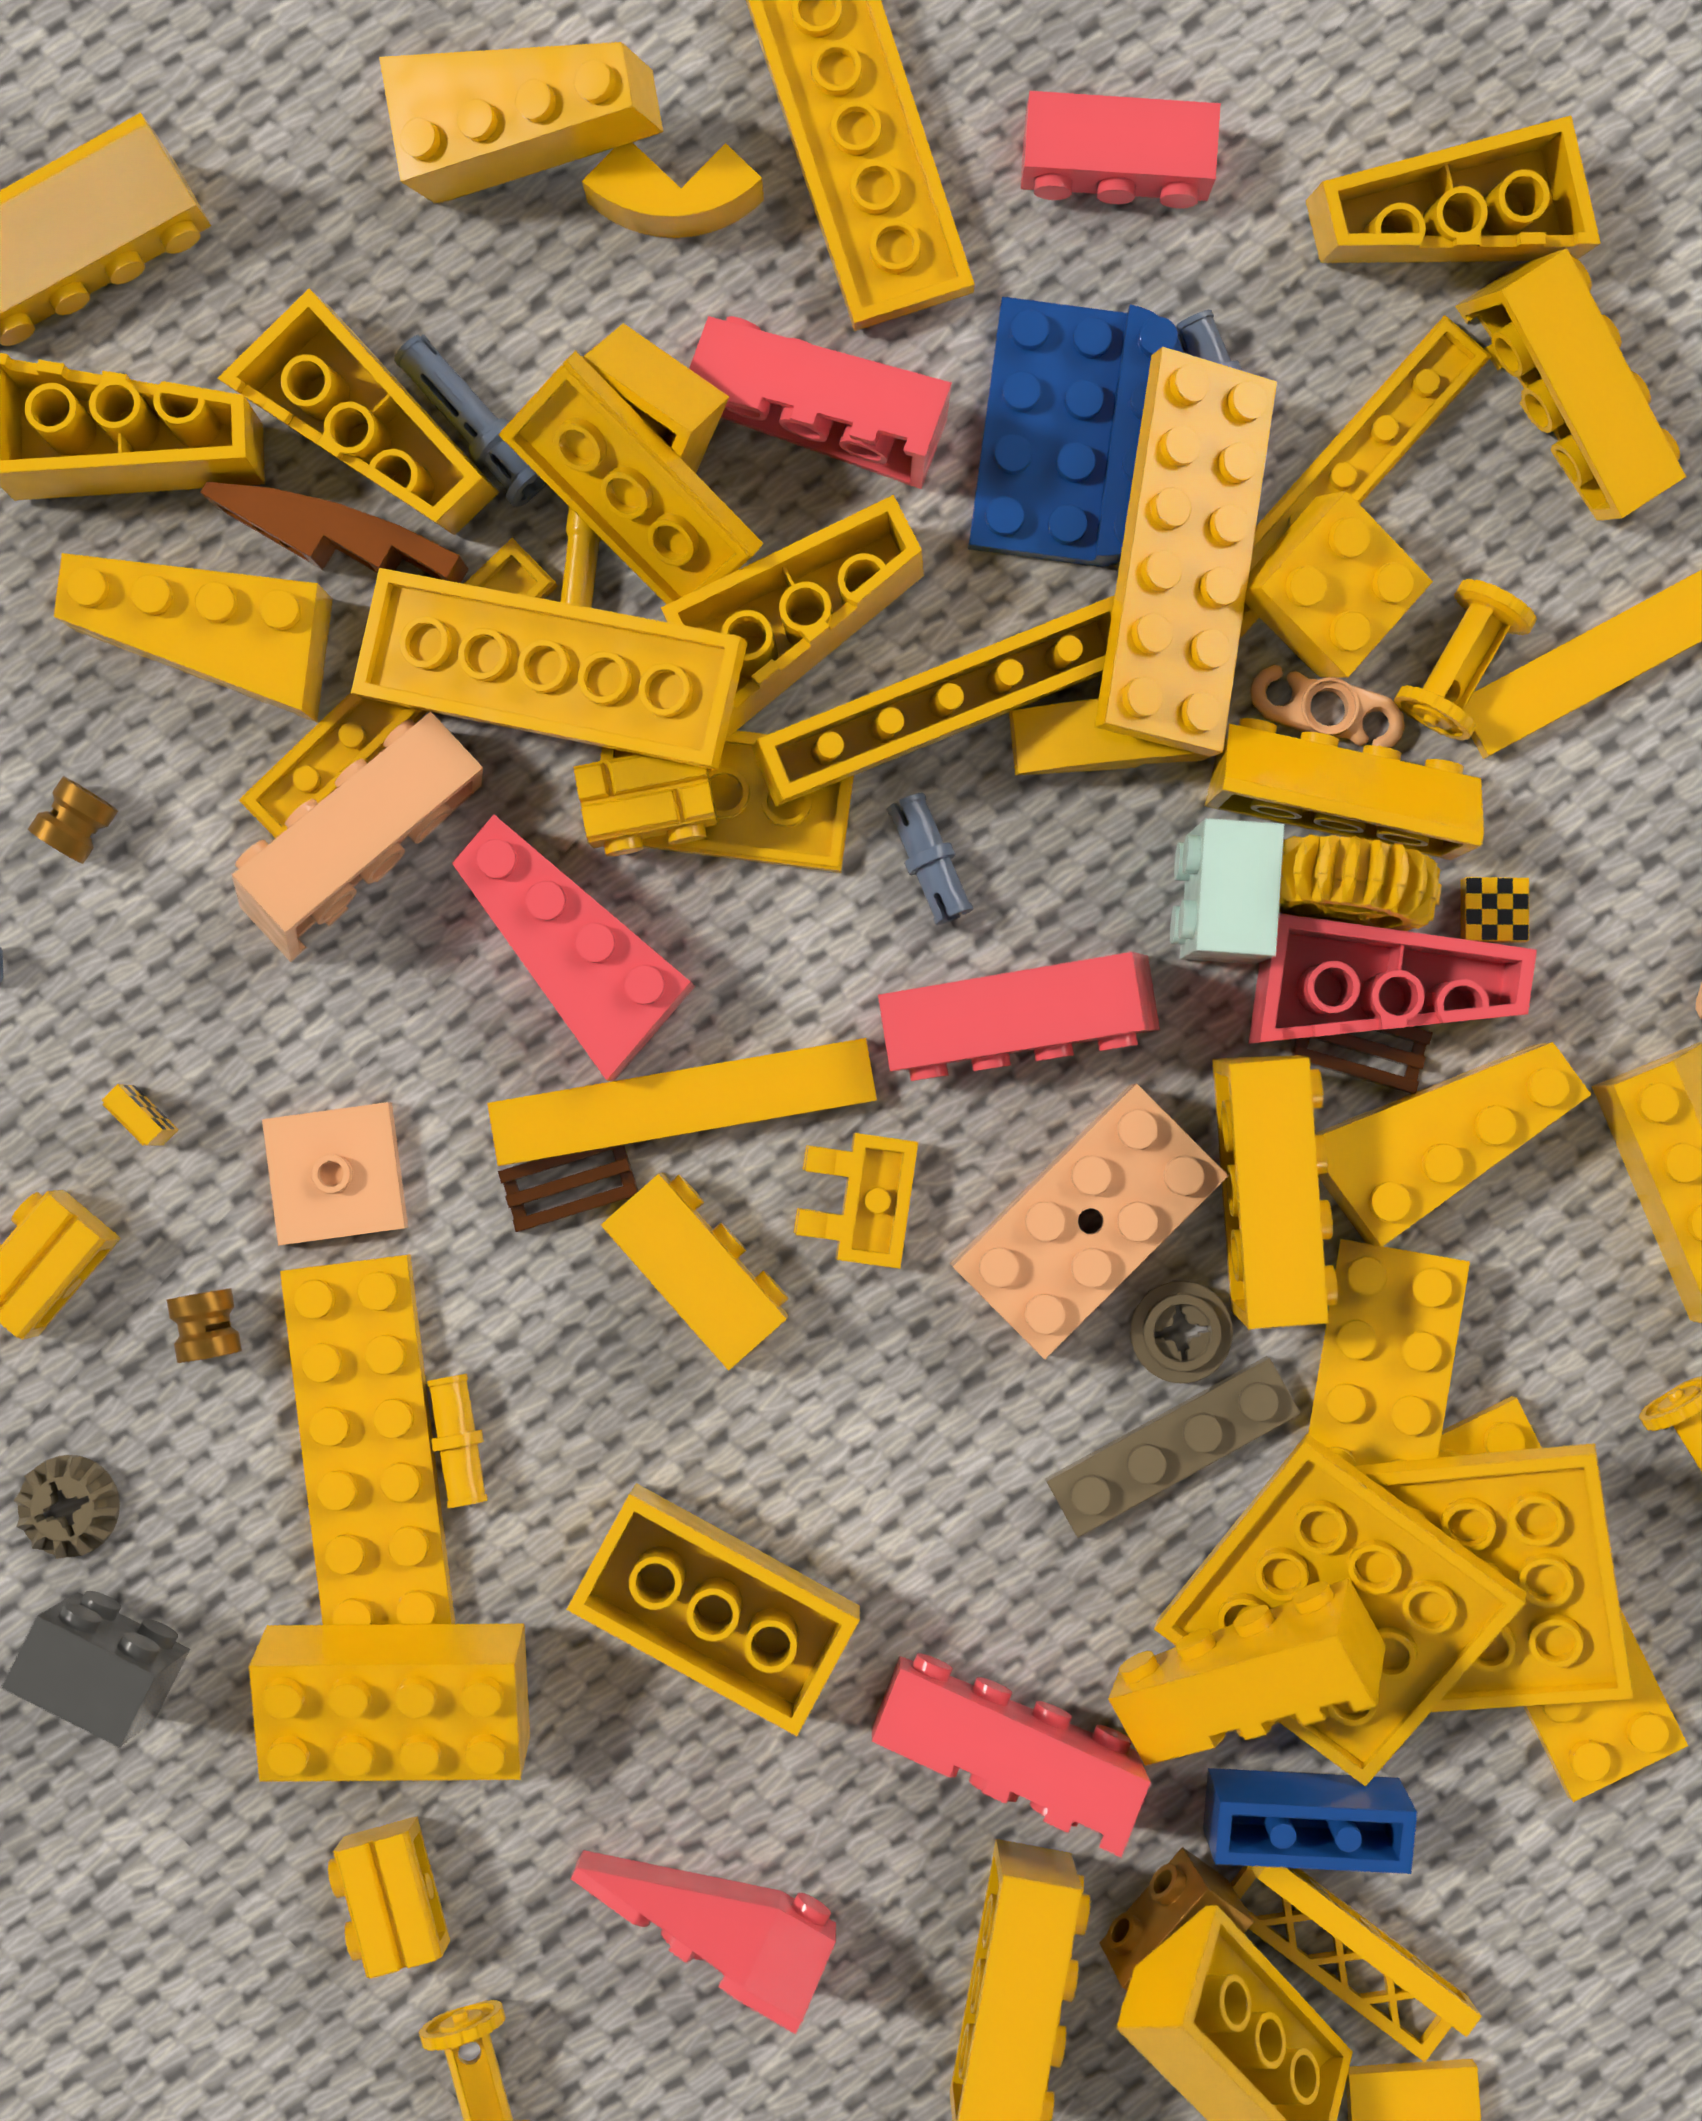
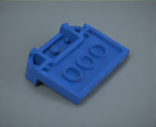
(1063, 429)

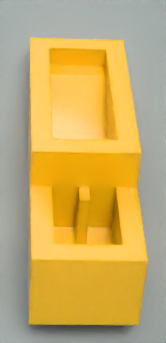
(1066, 740)

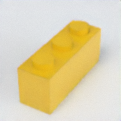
(697, 1268)

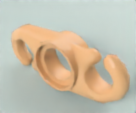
(1298, 715)

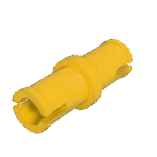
(457, 1441)

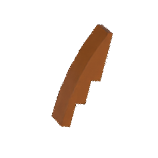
(319, 527)

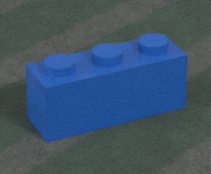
(1309, 1821)

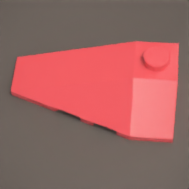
(753, 1934)

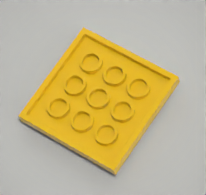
(1546, 1530)
(1418, 1584)

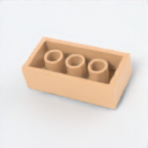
(1126, 1166)

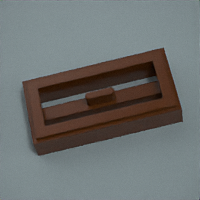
(1413, 1060)
(517, 1199)

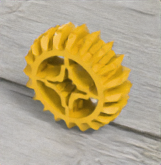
(1358, 882)

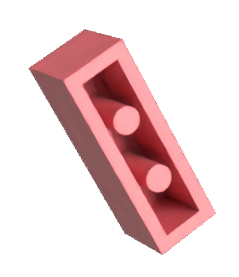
(1120, 148)

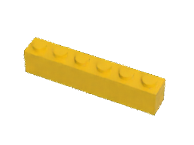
(935, 704)

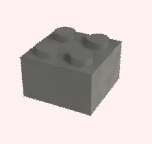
(97, 1666)

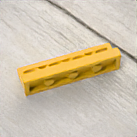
(1366, 1943)

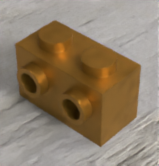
(1169, 1901)

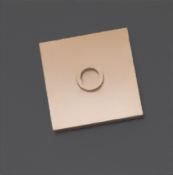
(335, 1173)

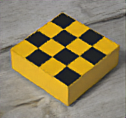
(1494, 909)
(139, 1115)

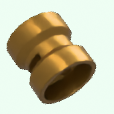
(72, 820)
(204, 1325)

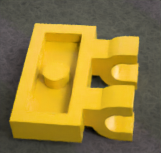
(874, 1199)

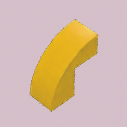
(646, 200)

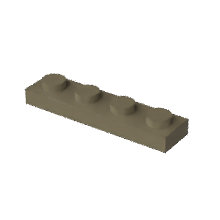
(1172, 1446)

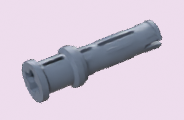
(470, 417)

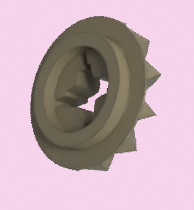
(1204, 1351)
(76, 1478)

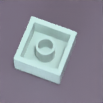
(1228, 891)

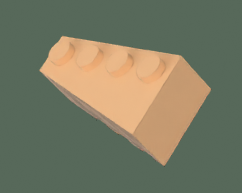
(354, 832)

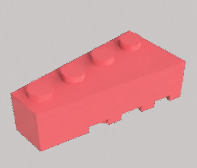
(825, 398)
(582, 957)
(1376, 978)
(1019, 1012)
(1013, 1749)

